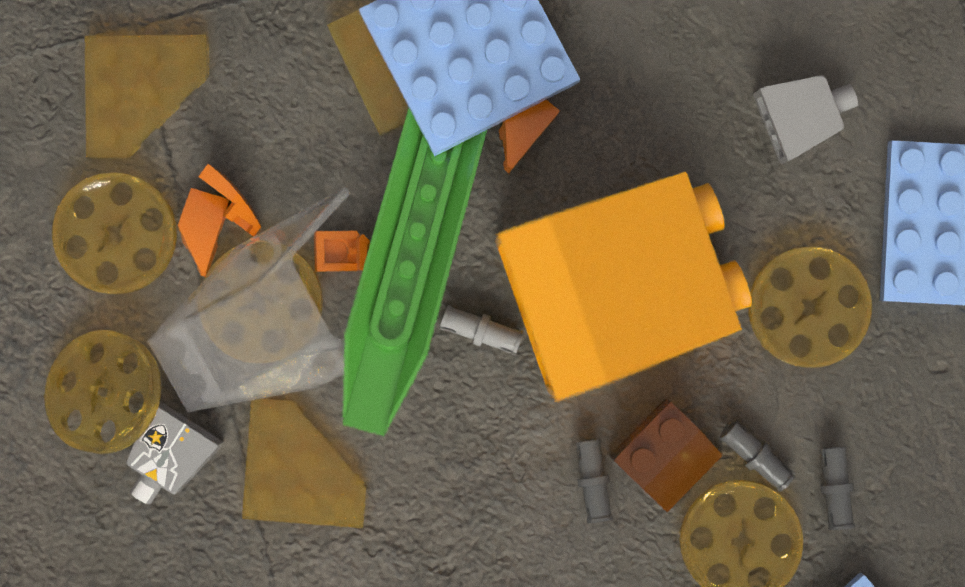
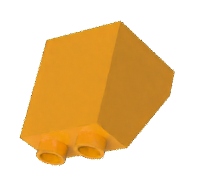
(622, 283)

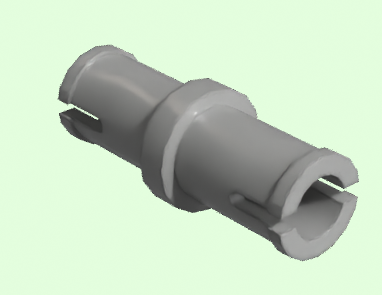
(481, 330)

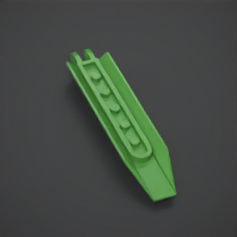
(405, 275)

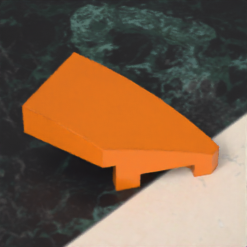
(523, 130)
(239, 210)
(201, 226)
(340, 251)

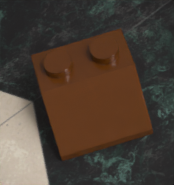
(666, 455)

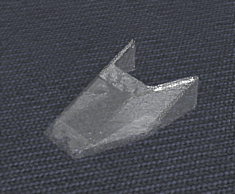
(252, 323)

